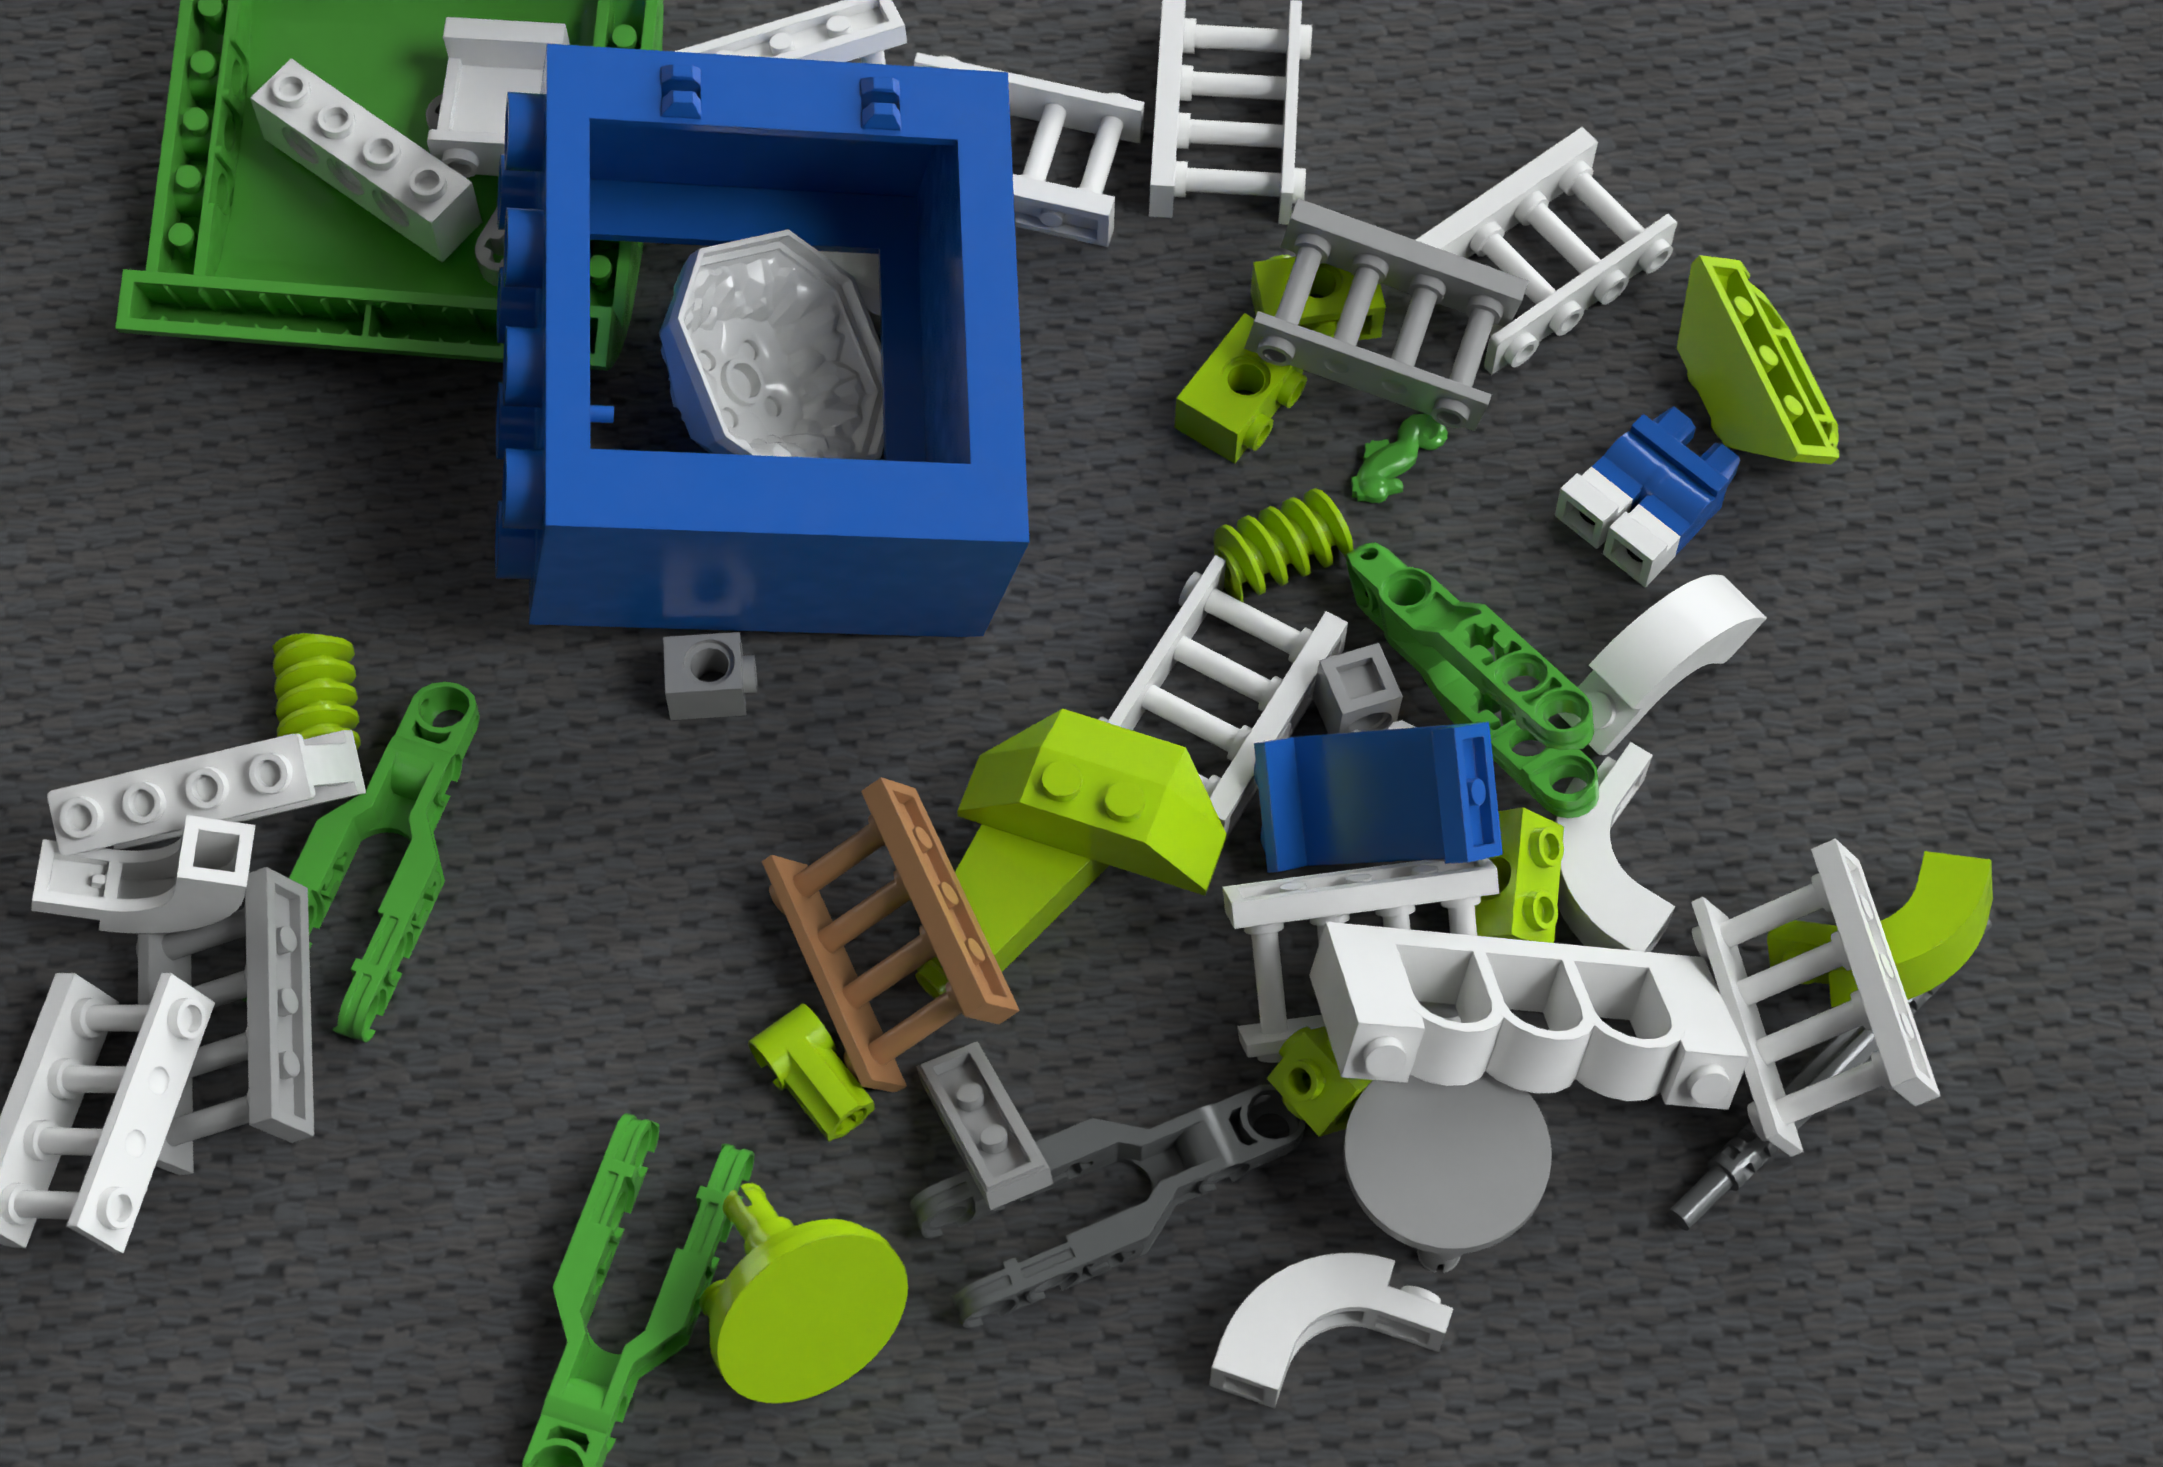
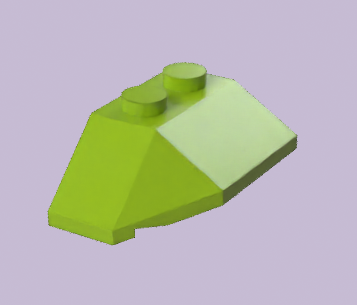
(1751, 368)
(1101, 798)

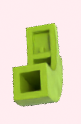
(1926, 937)

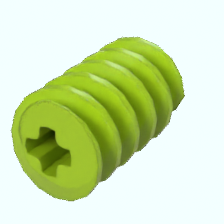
(1279, 540)
(315, 685)

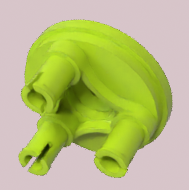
(801, 1303)

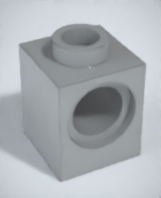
(695, 655)
(1357, 691)

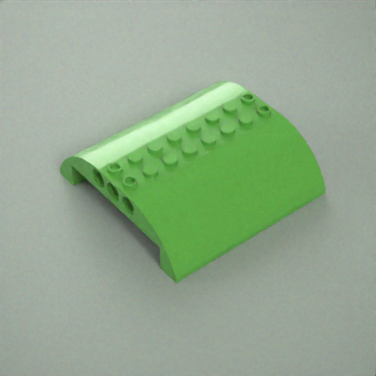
(279, 256)

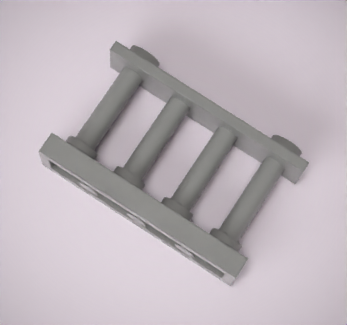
(1402, 263)
(277, 1016)

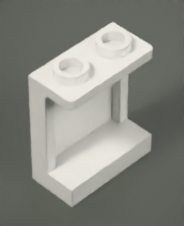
(482, 66)

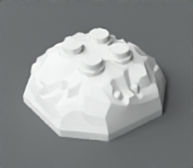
(773, 352)

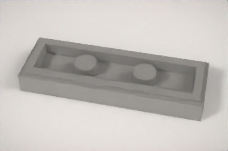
(984, 1125)

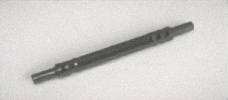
(1746, 1151)

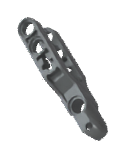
(1183, 1164)

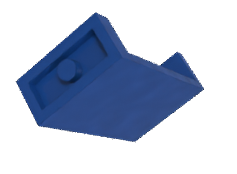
(1378, 797)

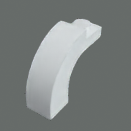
(1661, 647)
(155, 889)
(1594, 891)
(1310, 1300)

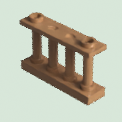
(946, 932)

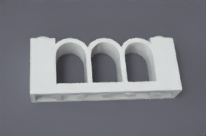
(1379, 1031)

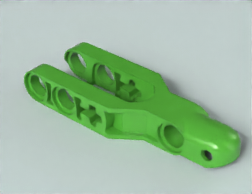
(1440, 642)
(400, 799)
(581, 1401)

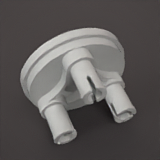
(1447, 1163)

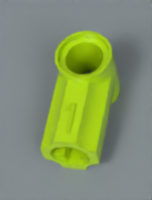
(807, 1065)

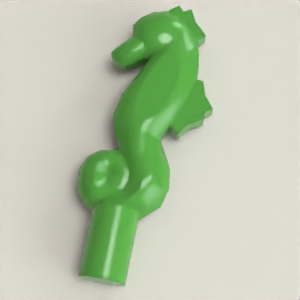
(1388, 460)

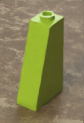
(1014, 893)

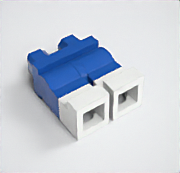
(1648, 494)

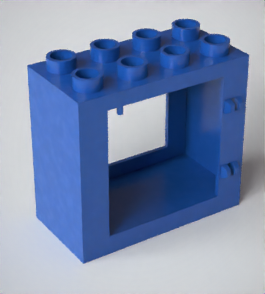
(728, 153)

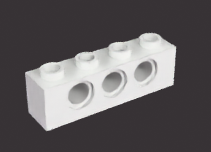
(367, 160)

